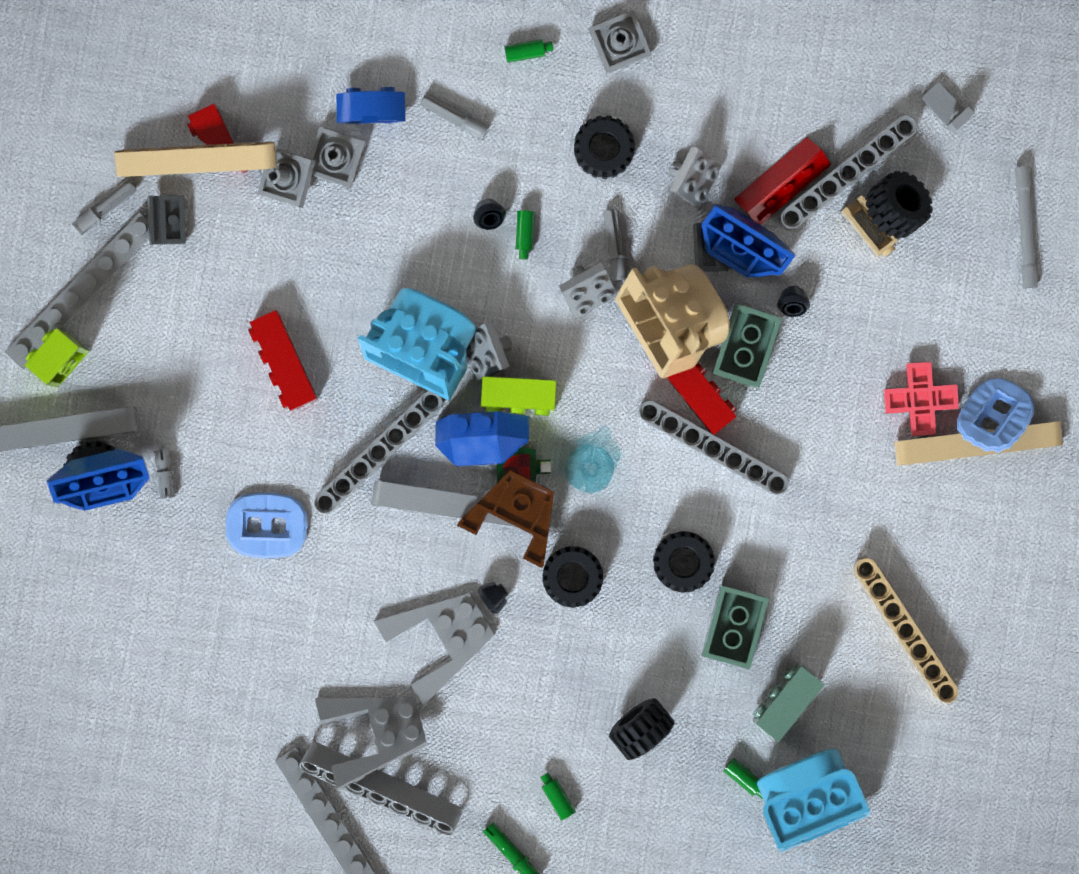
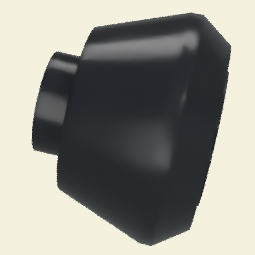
(489, 214)
(793, 302)
(493, 596)

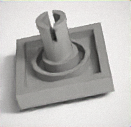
(620, 42)
(336, 157)
(694, 177)
(289, 180)
(587, 289)
(488, 351)

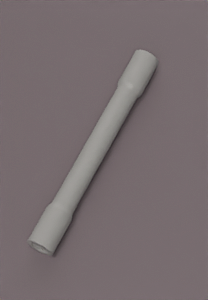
(1023, 186)

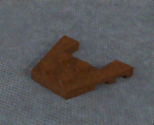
(520, 504)

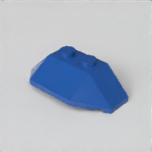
(744, 243)
(481, 437)
(99, 480)

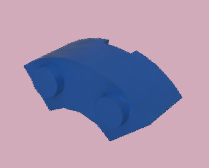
(370, 106)

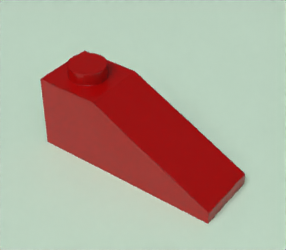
(210, 127)

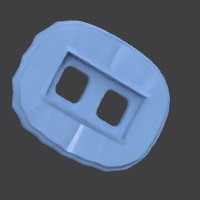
(981, 405)
(266, 543)

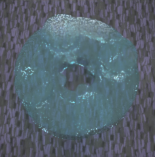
(576, 464)

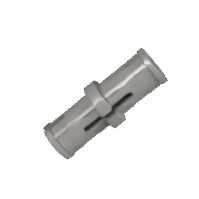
(164, 474)

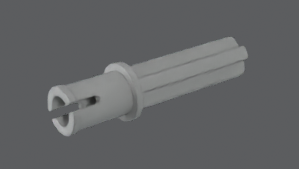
(454, 116)
(104, 207)
(615, 245)

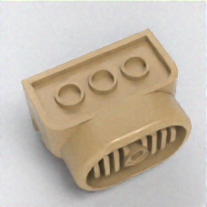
(674, 315)

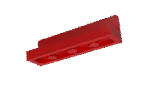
(783, 181)

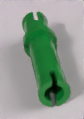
(508, 849)

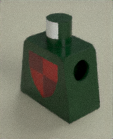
(525, 464)

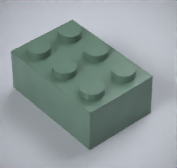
(747, 347)
(735, 627)
(787, 701)

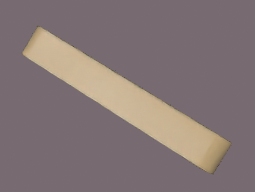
(195, 159)
(955, 447)
(915, 637)

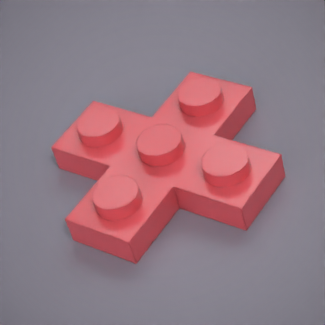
(921, 399)

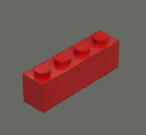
(283, 361)
(703, 398)

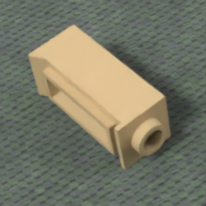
(886, 246)

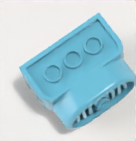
(421, 342)
(811, 799)

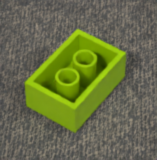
(56, 357)
(518, 395)

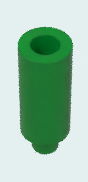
(527, 50)
(524, 233)
(743, 777)
(557, 797)

